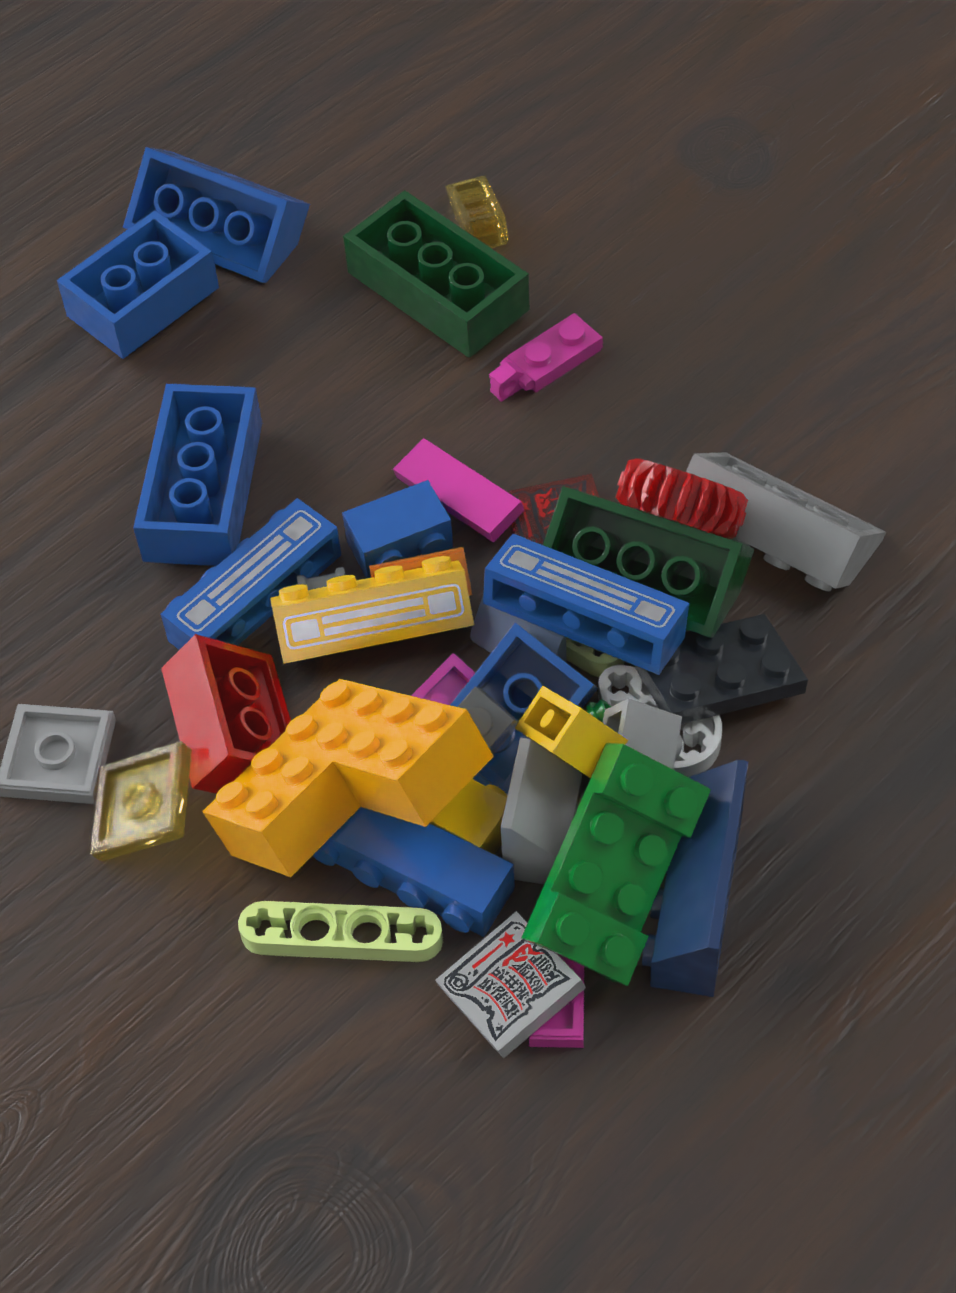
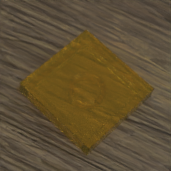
(141, 801)

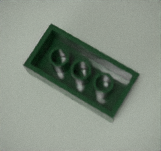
(437, 273)

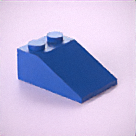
(513, 679)

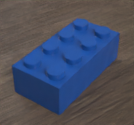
(198, 474)

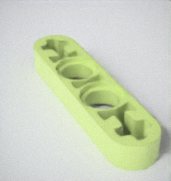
(339, 939)

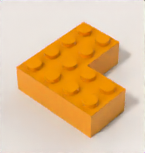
(343, 755)

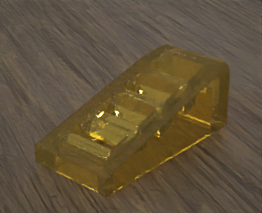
(479, 215)

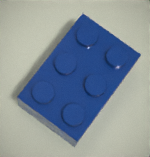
(138, 284)

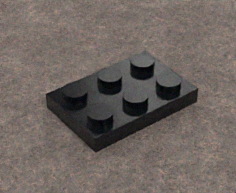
(726, 673)

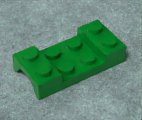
(614, 862)

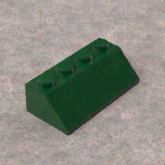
(653, 552)

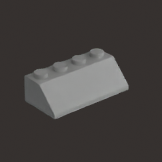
(793, 524)

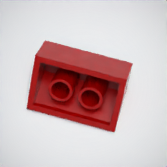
(224, 707)

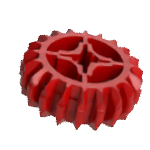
(682, 497)

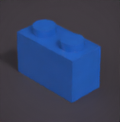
(398, 527)

